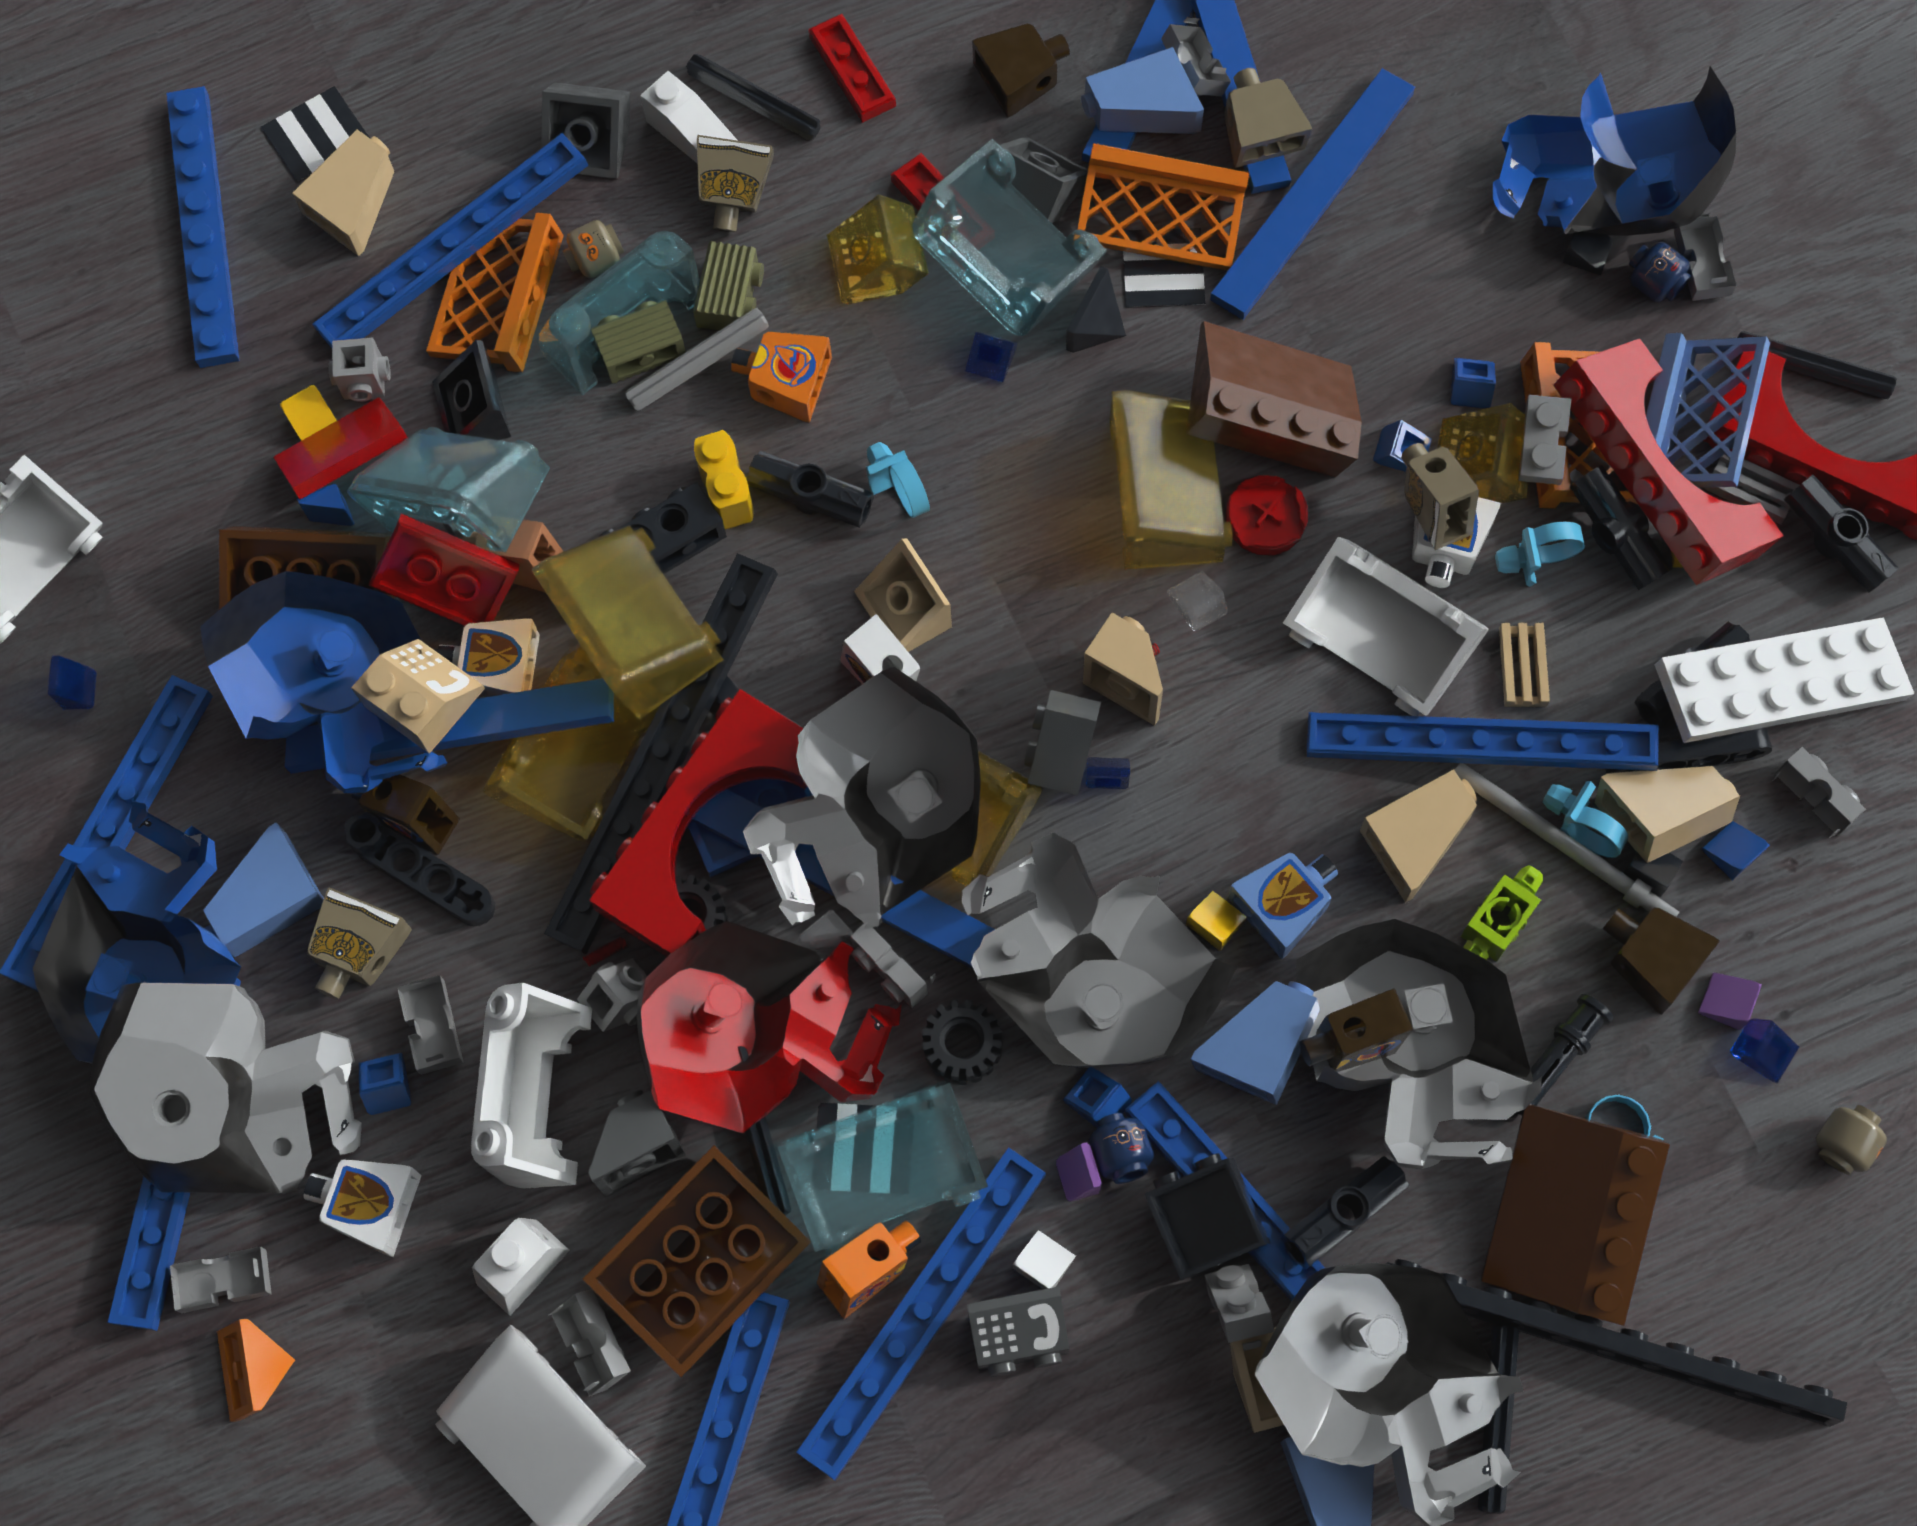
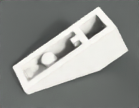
(680, 114)

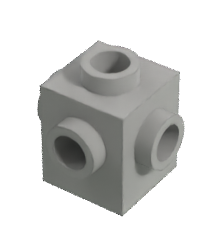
(359, 369)
(614, 994)

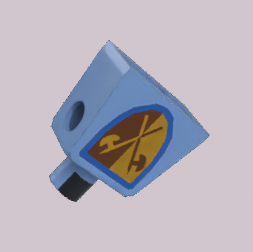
(1284, 899)

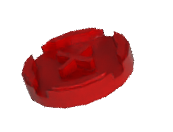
(1267, 515)

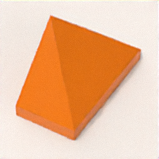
(250, 1367)

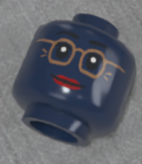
(1659, 272)
(1121, 1148)

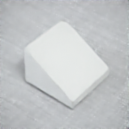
(1043, 1261)

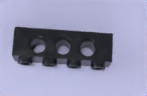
(700, 527)

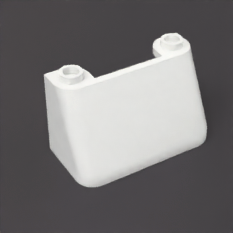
(38, 536)
(1385, 625)
(514, 1084)
(536, 1435)

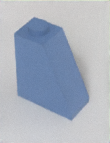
(1144, 97)
(263, 894)
(1261, 1041)
(1331, 1491)

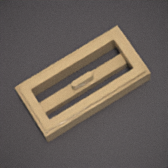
(1523, 631)

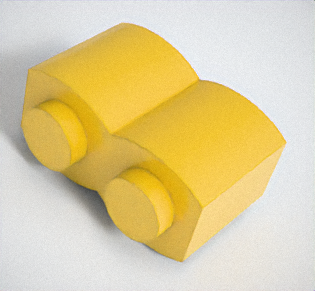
(723, 478)

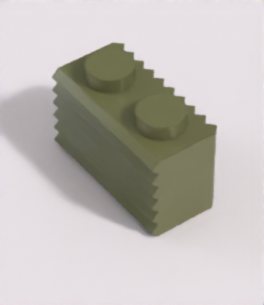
(727, 285)
(638, 340)

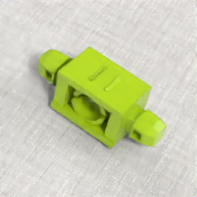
(1516, 894)

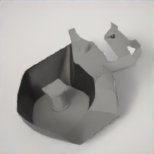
(889, 798)
(1092, 974)
(1463, 1045)
(202, 1097)
(1385, 1367)

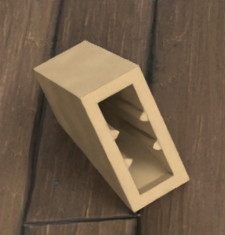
(348, 190)
(1667, 806)
(1419, 829)

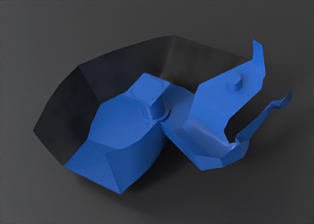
(1623, 169)
(290, 659)
(126, 929)

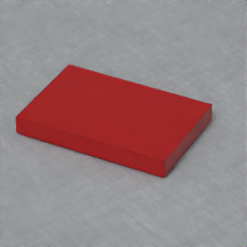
(340, 447)
(443, 573)

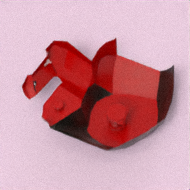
(756, 994)

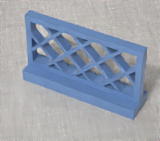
(1669, 394)

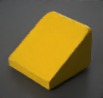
(307, 412)
(1215, 920)

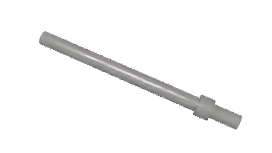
(1636, 892)

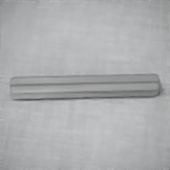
(697, 359)

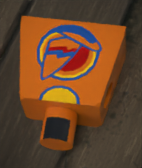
(786, 371)
(851, 1274)

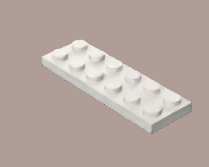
(1783, 679)

